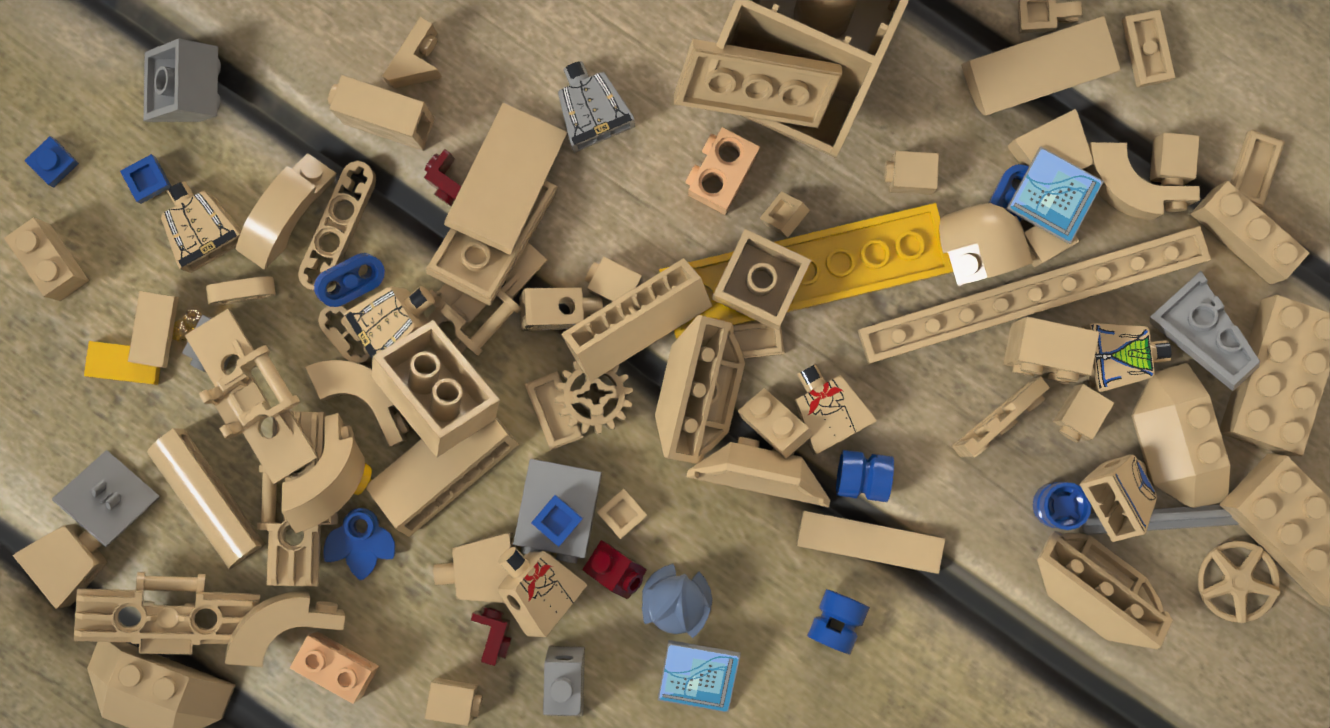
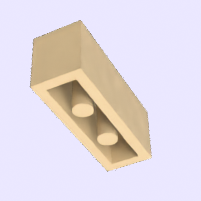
(1249, 233)

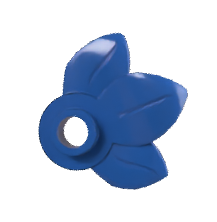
(359, 548)

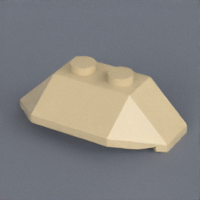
(699, 389)
(1182, 438)
(761, 471)
(1102, 590)
(154, 690)

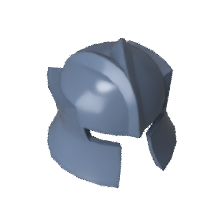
(676, 602)

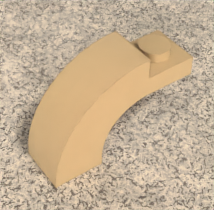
(1131, 193)
(280, 208)
(342, 378)
(329, 483)
(274, 616)

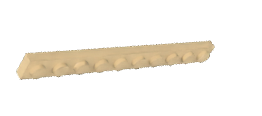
(1034, 295)

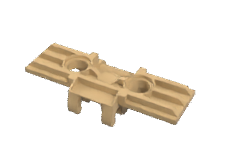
(462, 309)
(242, 400)
(286, 562)
(161, 627)

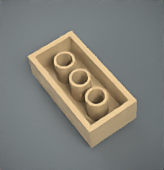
(1283, 395)
(1288, 520)

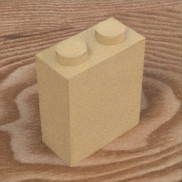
(381, 112)

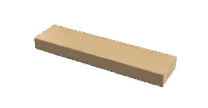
(870, 542)

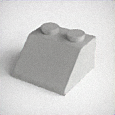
(181, 82)

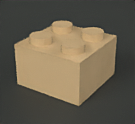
(761, 279)
(1051, 349)

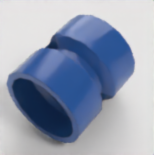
(865, 476)
(1061, 505)
(842, 609)

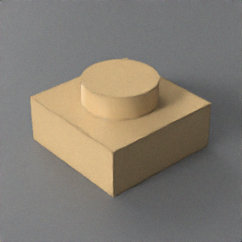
(784, 214)
(622, 513)

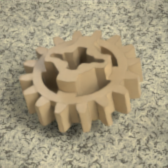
(595, 412)

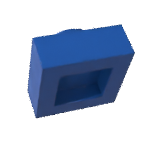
(51, 161)
(145, 179)
(557, 520)

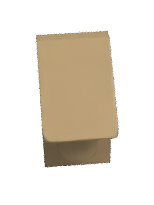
(407, 65)

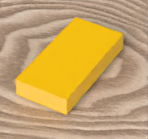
(112, 363)

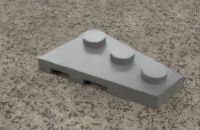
(1204, 331)

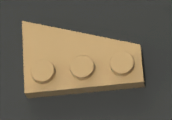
(1001, 418)

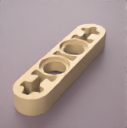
(331, 224)

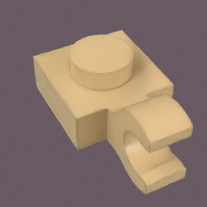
(1043, 14)

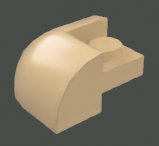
(983, 242)

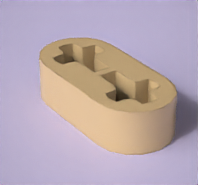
(240, 290)
(340, 339)

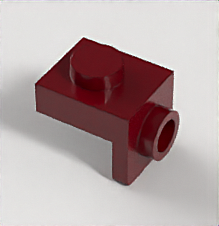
(436, 168)
(614, 570)
(497, 642)

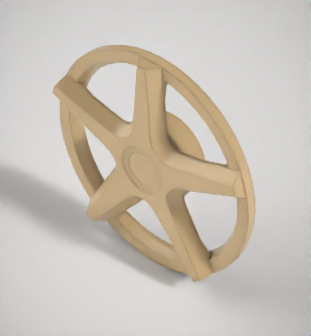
(1239, 581)

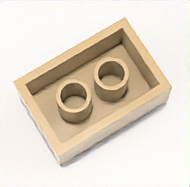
(434, 388)

